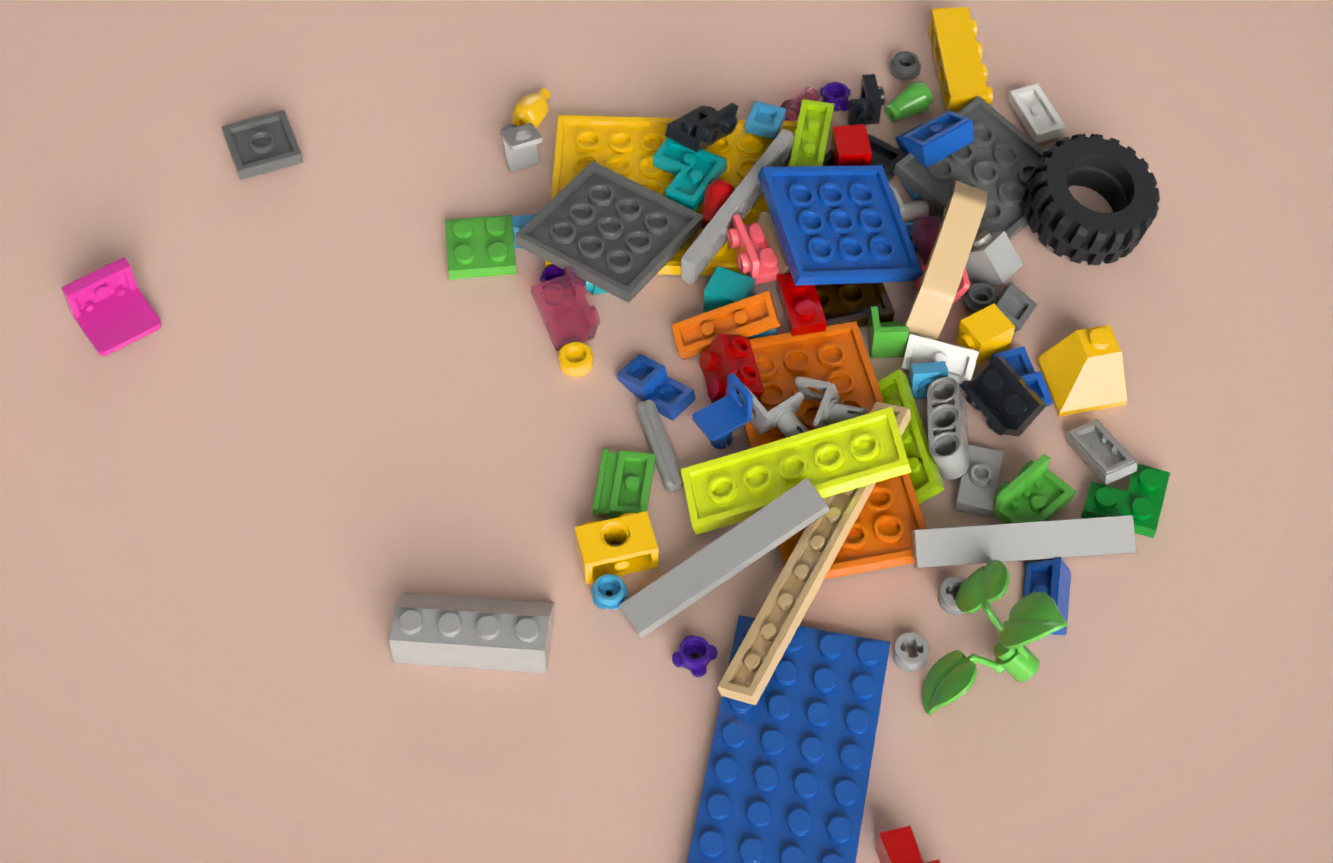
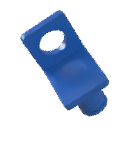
(725, 414)

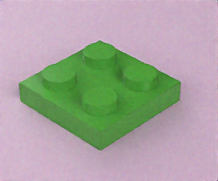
(480, 247)

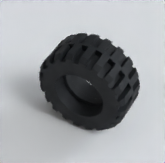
(1109, 171)

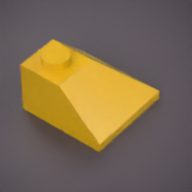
(1085, 371)

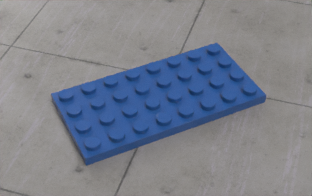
(796, 766)

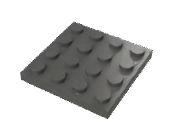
(995, 162)
(609, 231)

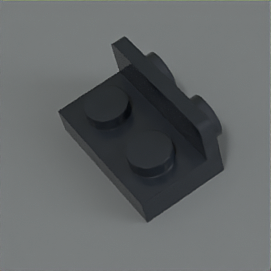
(703, 126)
(1003, 398)

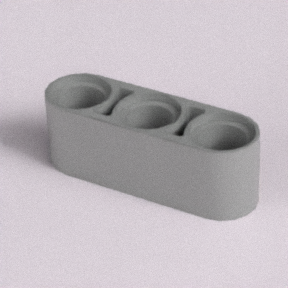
(947, 428)

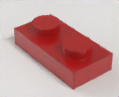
(800, 306)

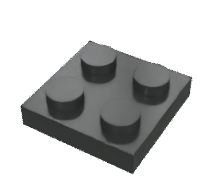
(262, 144)

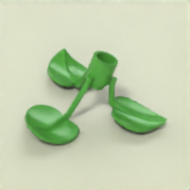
(1028, 621)

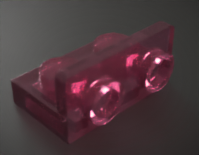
(566, 309)

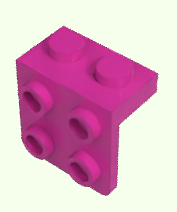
(110, 307)

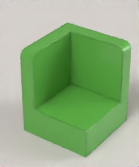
(886, 338)

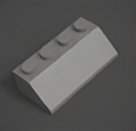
(472, 632)

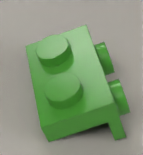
(1033, 495)

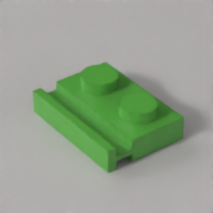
(623, 483)

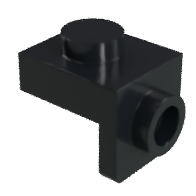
(868, 107)

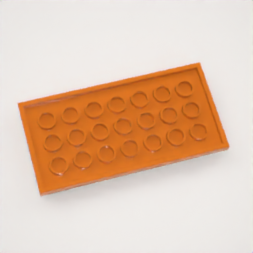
(839, 356)

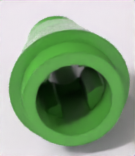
(910, 101)

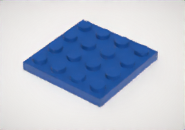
(839, 225)

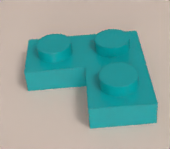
(692, 172)

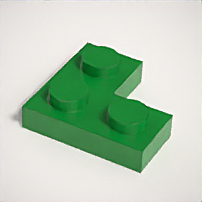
(1142, 499)

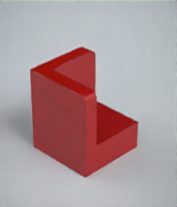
(850, 146)

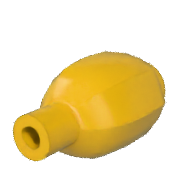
(532, 108)

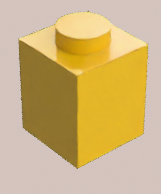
(987, 332)

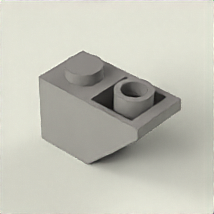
(992, 258)

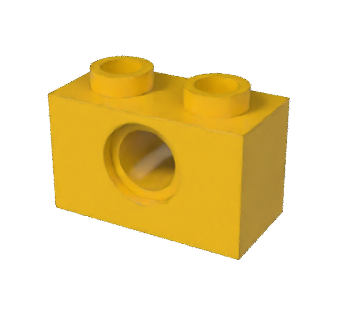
(635, 554)

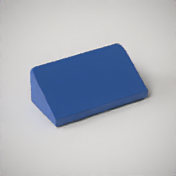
(939, 138)
(1052, 578)

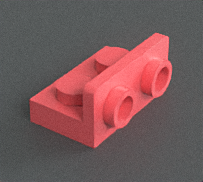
(752, 251)

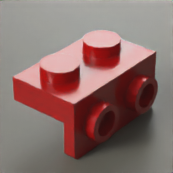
(726, 356)

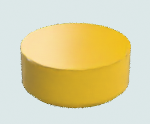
(575, 359)

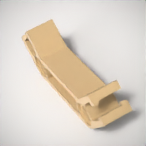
(947, 261)

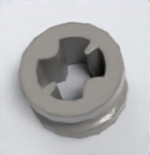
(946, 598)
(901, 656)

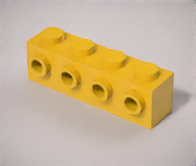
(958, 58)

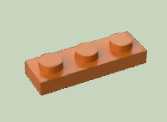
(739, 318)

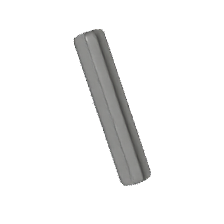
(660, 445)

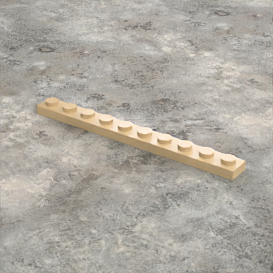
(796, 589)

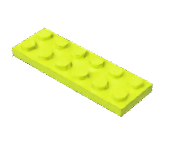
(830, 457)

